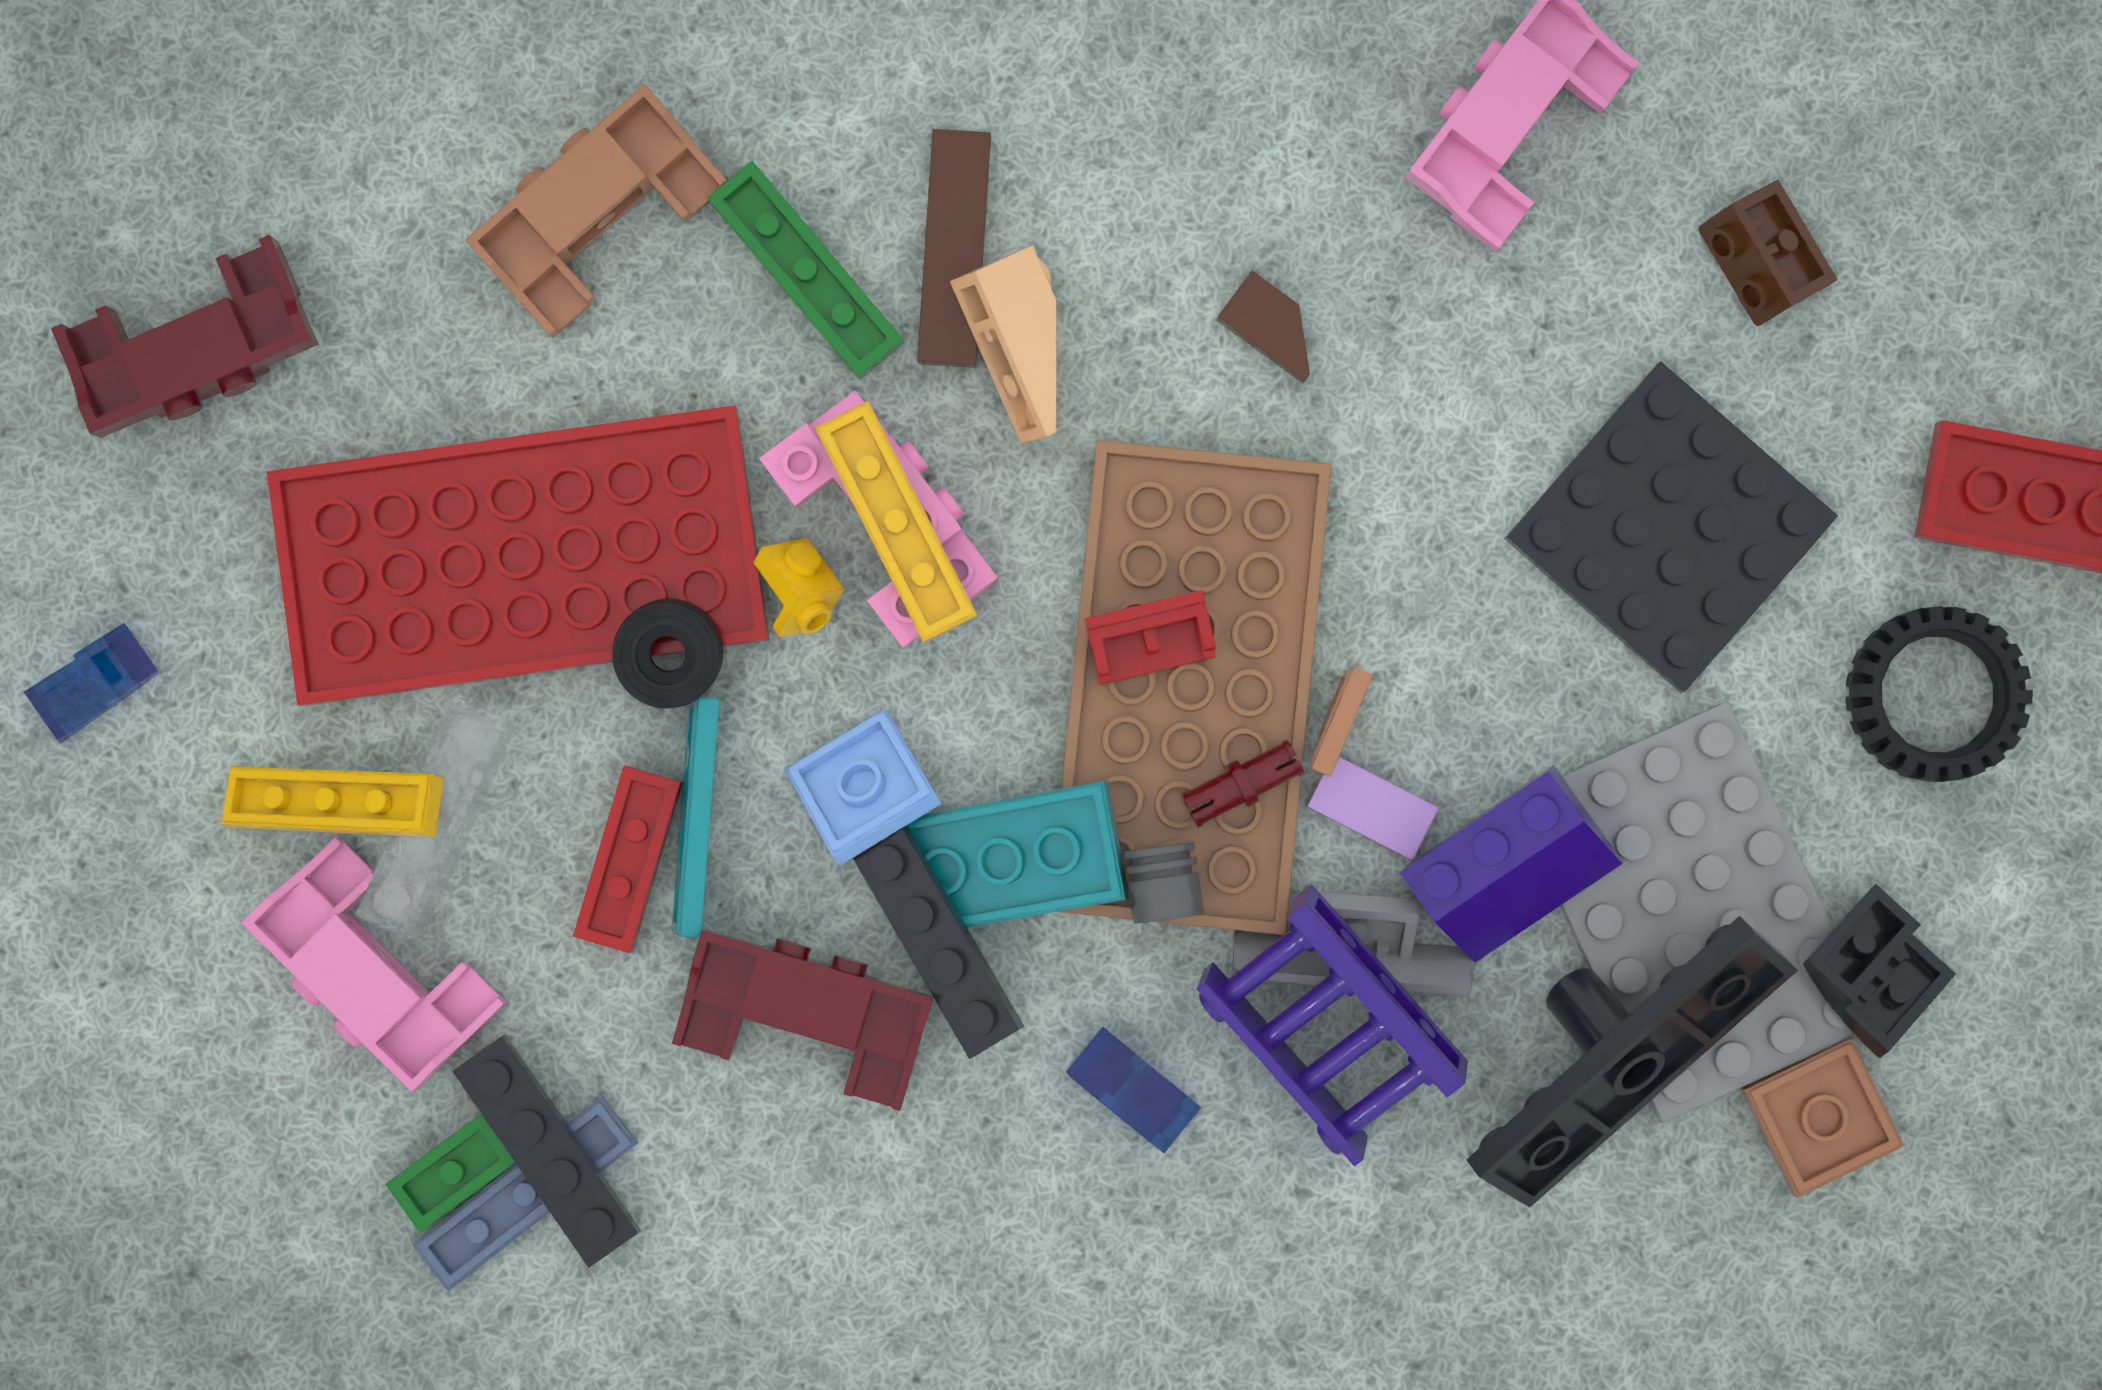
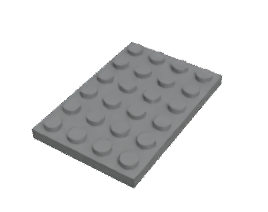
(1696, 855)

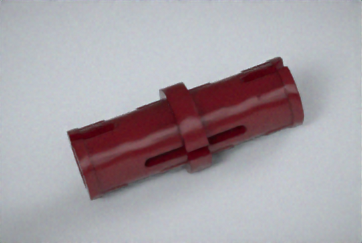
(1242, 783)

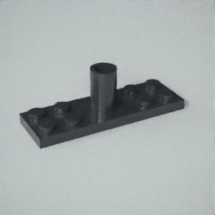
(1626, 1056)

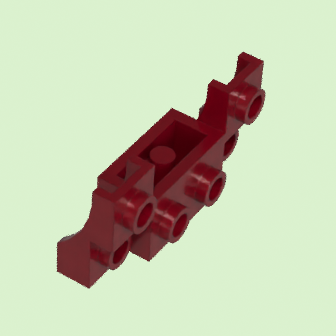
(808, 998)

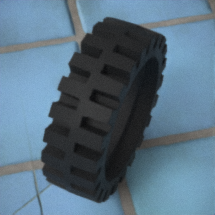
(2002, 666)

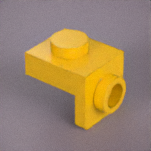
(802, 585)

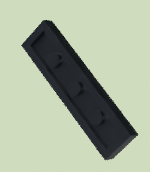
(938, 942)
(546, 1151)

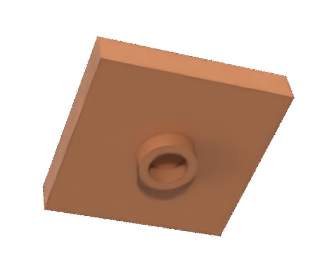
(1822, 1117)

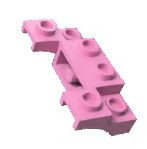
(1548, 51)
(805, 468)
(358, 979)

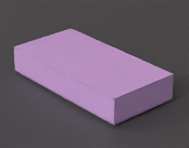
(1373, 808)

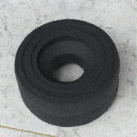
(635, 664)

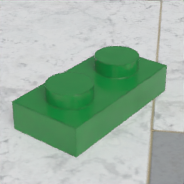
(450, 1173)

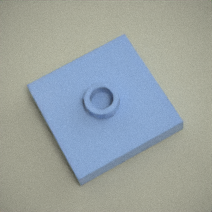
(862, 787)

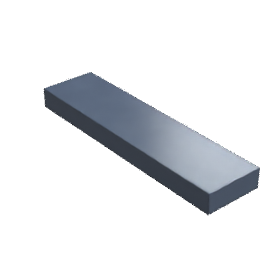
(511, 1204)

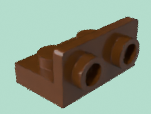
(1767, 253)

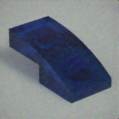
(92, 682)
(1133, 1089)

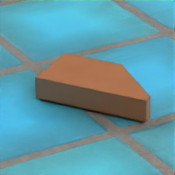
(1339, 719)

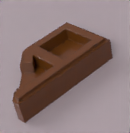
(1269, 324)

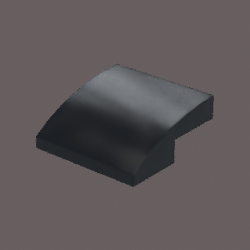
(1877, 971)

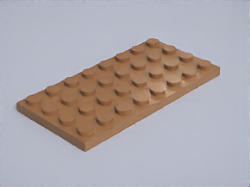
(1255, 547)

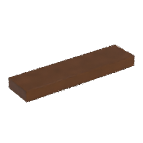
(952, 243)

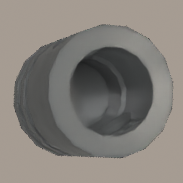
(1163, 883)

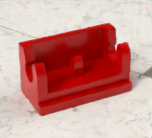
(1150, 637)

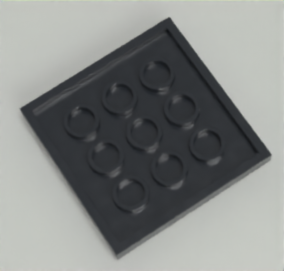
(1671, 527)

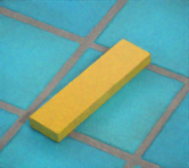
(896, 521)
(333, 801)

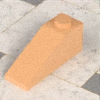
(1015, 329)

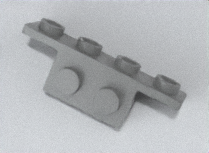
(1389, 931)

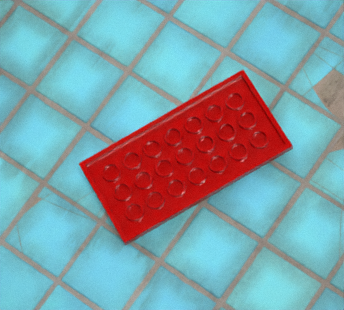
(511, 553)

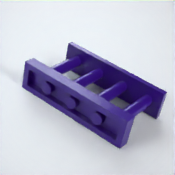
(1351, 972)

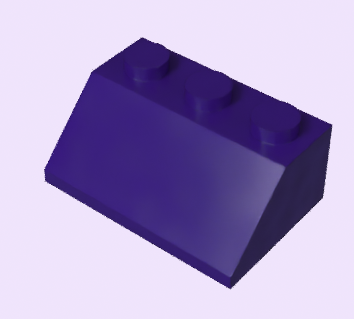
(1511, 865)

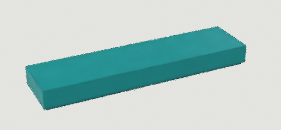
(695, 817)

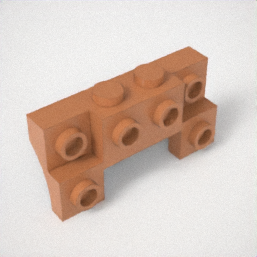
(583, 196)

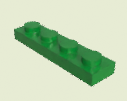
(805, 270)

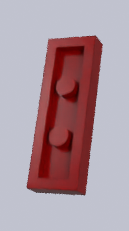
(628, 859)

